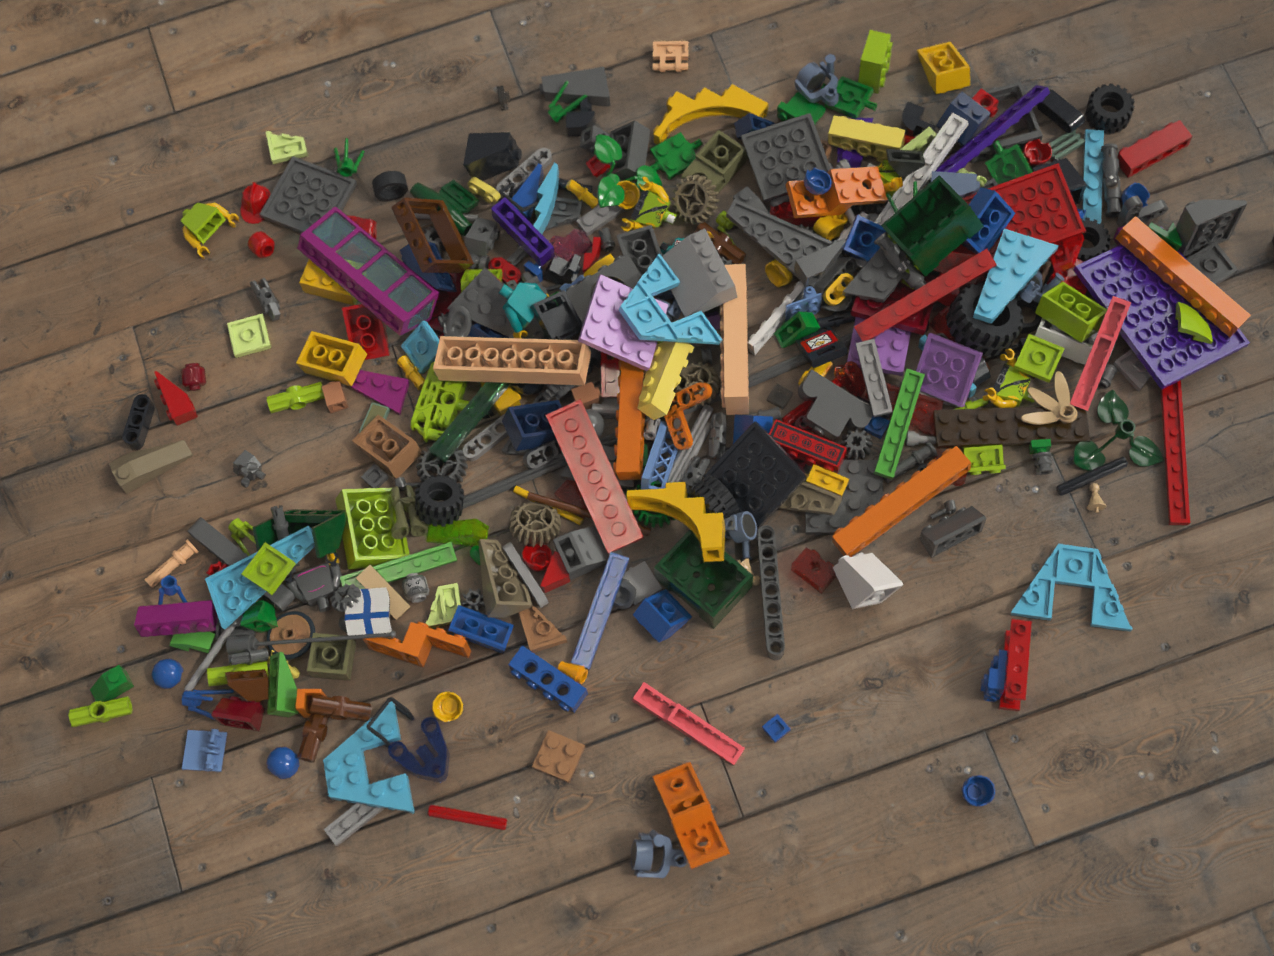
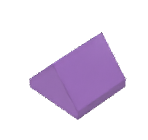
(714, 319)

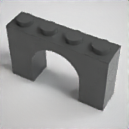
(621, 270)

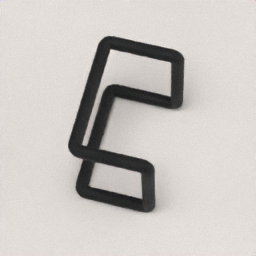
(511, 186)
(401, 708)

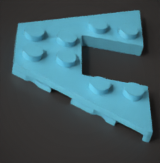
(651, 322)
(1078, 568)
(348, 773)

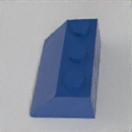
(993, 214)

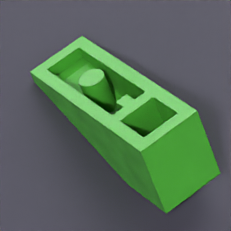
(282, 688)

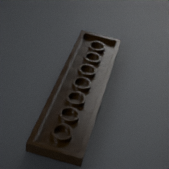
(1004, 427)

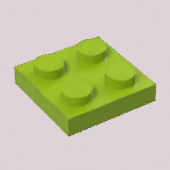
(1039, 358)
(268, 568)

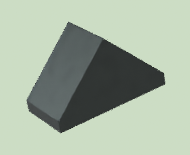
(905, 161)

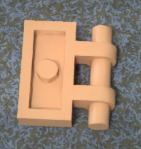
(670, 51)

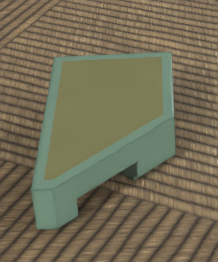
(374, 410)

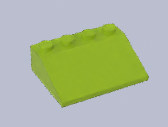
(368, 527)

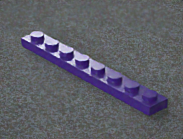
(994, 129)

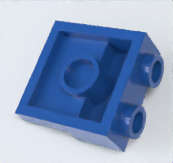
(994, 681)

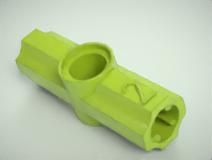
(295, 397)
(216, 675)
(112, 709)

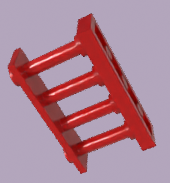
(1018, 647)

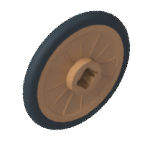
(291, 623)

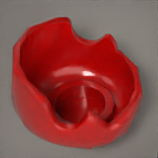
(1037, 152)
(537, 557)

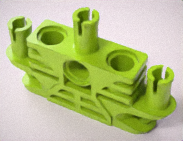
(431, 411)

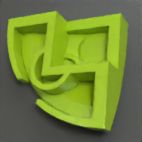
(1192, 323)

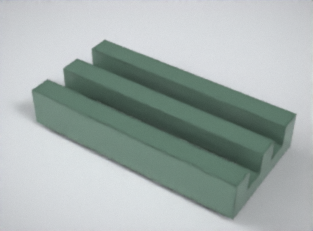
(1076, 137)

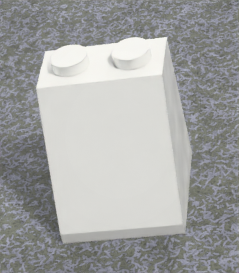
(865, 579)

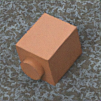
(587, 394)
(334, 396)

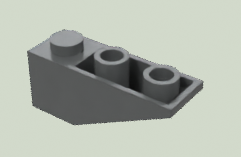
(815, 265)

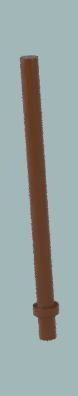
(571, 508)

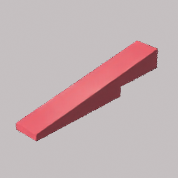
(1100, 353)
(688, 723)

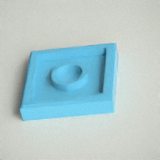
(421, 346)

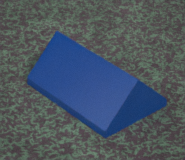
(481, 629)

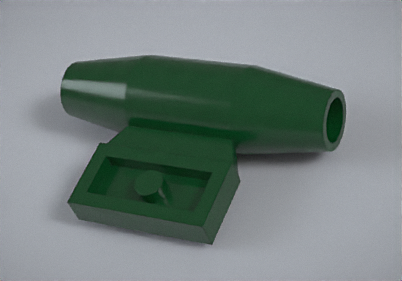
(456, 199)

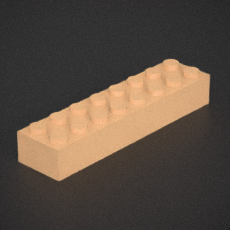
(735, 346)
(512, 360)

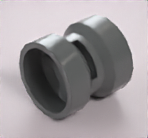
(480, 262)

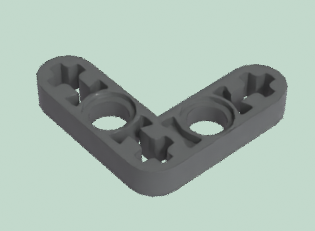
(1133, 207)

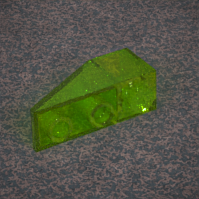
(461, 532)

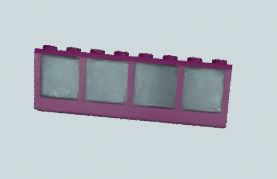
(368, 271)

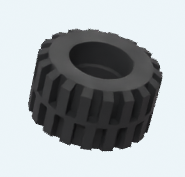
(1114, 97)
(1098, 236)
(439, 489)
(716, 496)

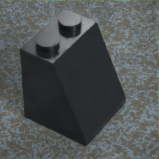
(491, 154)
(1073, 179)

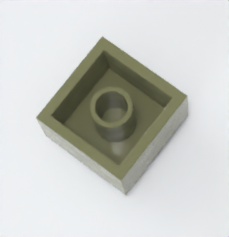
(331, 658)

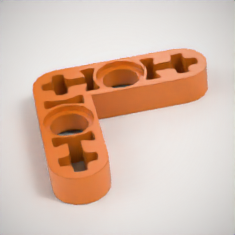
(677, 412)

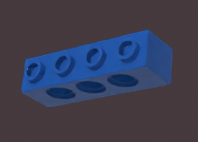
(525, 658)

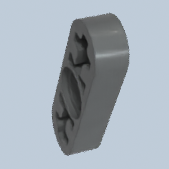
(539, 451)

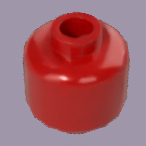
(261, 244)

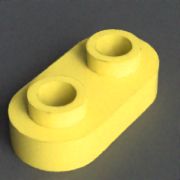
(486, 191)

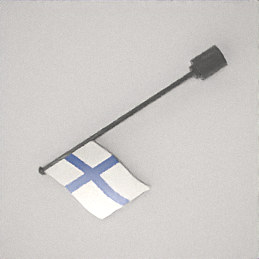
(364, 620)

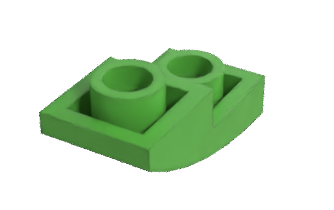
(199, 641)

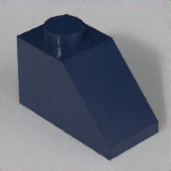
(749, 124)

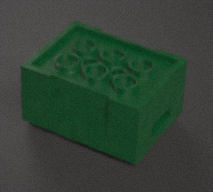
(932, 225)
(728, 576)

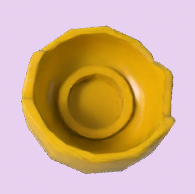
(632, 194)
(778, 273)
(447, 706)

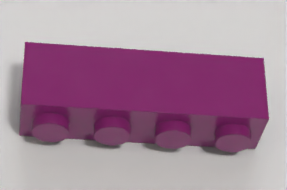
(176, 618)

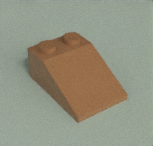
(387, 446)

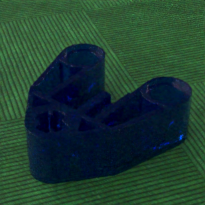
(410, 763)

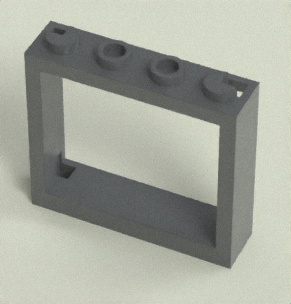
(1002, 93)

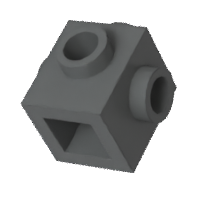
(588, 138)

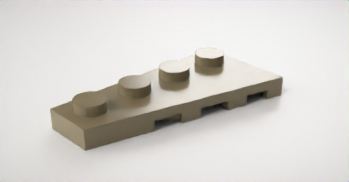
(813, 500)

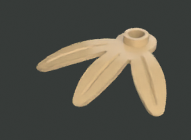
(1057, 409)

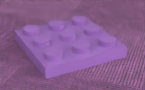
(891, 348)
(948, 369)

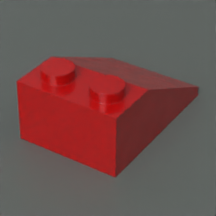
(366, 330)

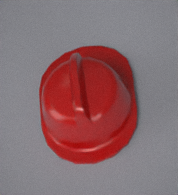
(253, 201)

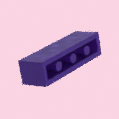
(522, 232)

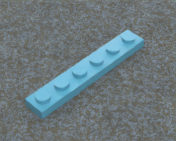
(1093, 174)

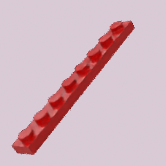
(925, 295)
(1175, 455)

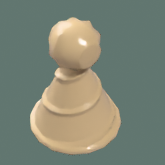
(1095, 502)
(746, 564)

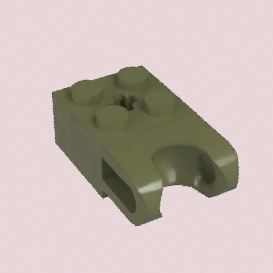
(718, 160)

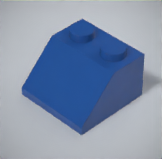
(661, 615)

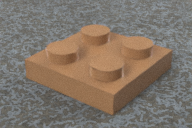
(558, 756)

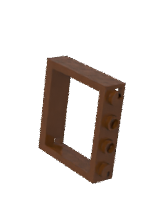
(446, 229)

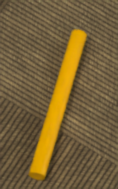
(568, 515)

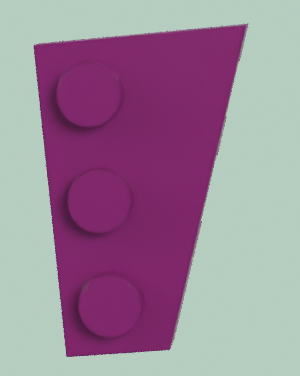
(382, 388)

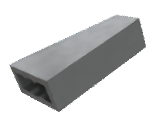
(581, 82)

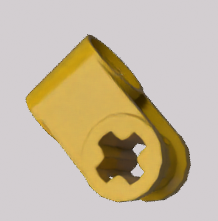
(830, 226)

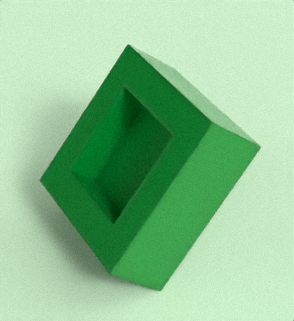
(1038, 446)

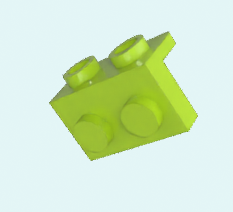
(985, 458)

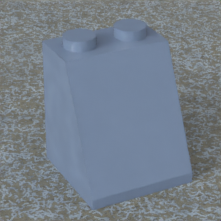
(963, 183)

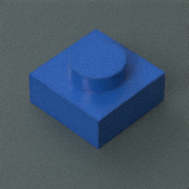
(534, 269)
(877, 426)
(776, 728)

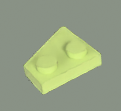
(284, 147)
(444, 606)

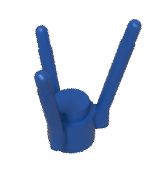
(170, 587)
(194, 698)

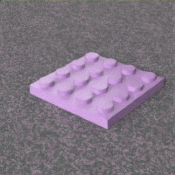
(608, 330)

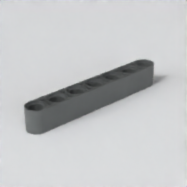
(230, 554)
(770, 601)

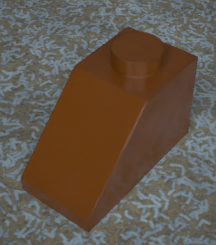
(249, 684)

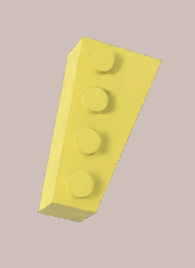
(663, 378)

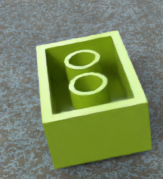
(875, 60)
(1071, 311)

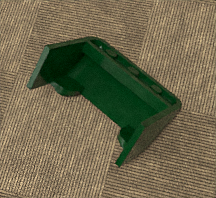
(326, 528)

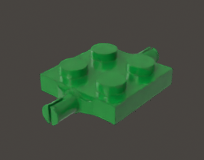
(852, 97)
(674, 155)
(1007, 164)

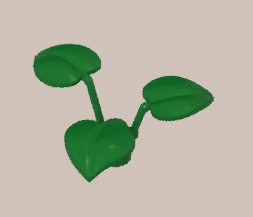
(610, 193)

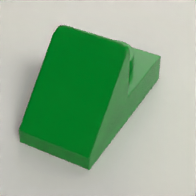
(1169, 236)

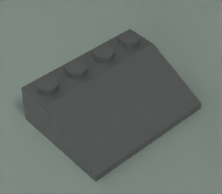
(1207, 223)

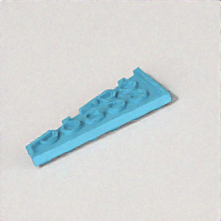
(1017, 262)
(235, 593)

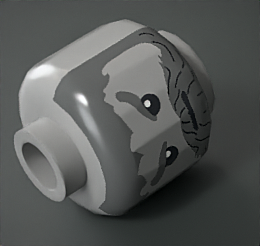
(415, 588)

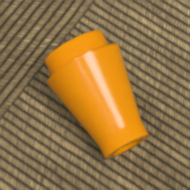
(575, 672)

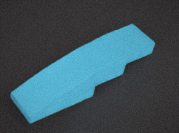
(547, 196)

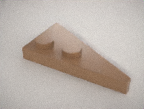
(539, 631)

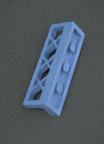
(655, 456)

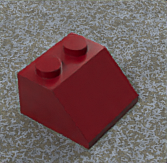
(239, 713)

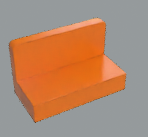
(303, 699)

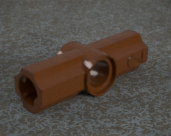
(724, 245)
(339, 708)
(313, 734)

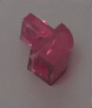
(574, 243)

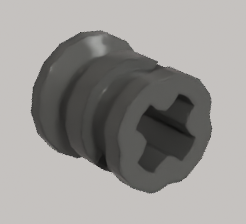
(1043, 463)

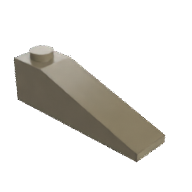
(144, 465)
(501, 587)

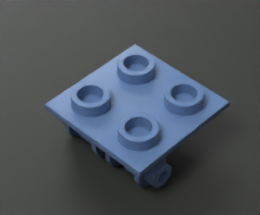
(810, 303)
(204, 750)

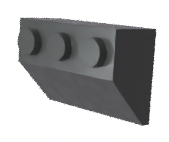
(634, 144)
(640, 246)
(952, 530)

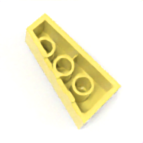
(865, 137)

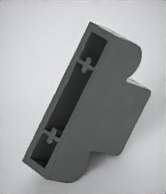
(831, 407)

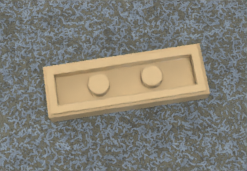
(372, 579)

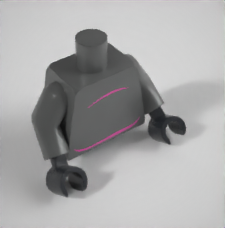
(316, 584)

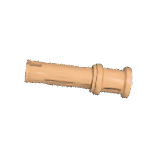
(178, 557)

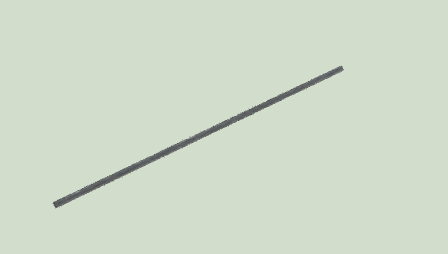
(611, 440)

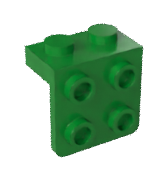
(800, 106)

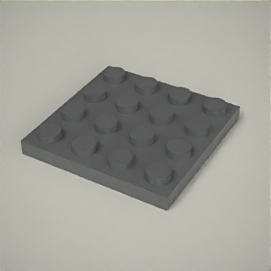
(784, 154)
(306, 195)
(861, 492)

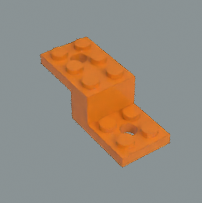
(844, 192)
(418, 644)
(691, 815)

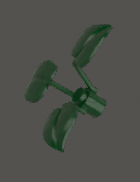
(1114, 410)

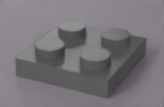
(1213, 263)

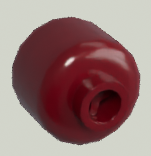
(193, 376)

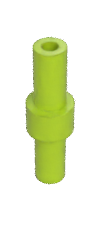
(973, 405)

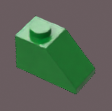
(796, 327)
(260, 617)
(111, 684)

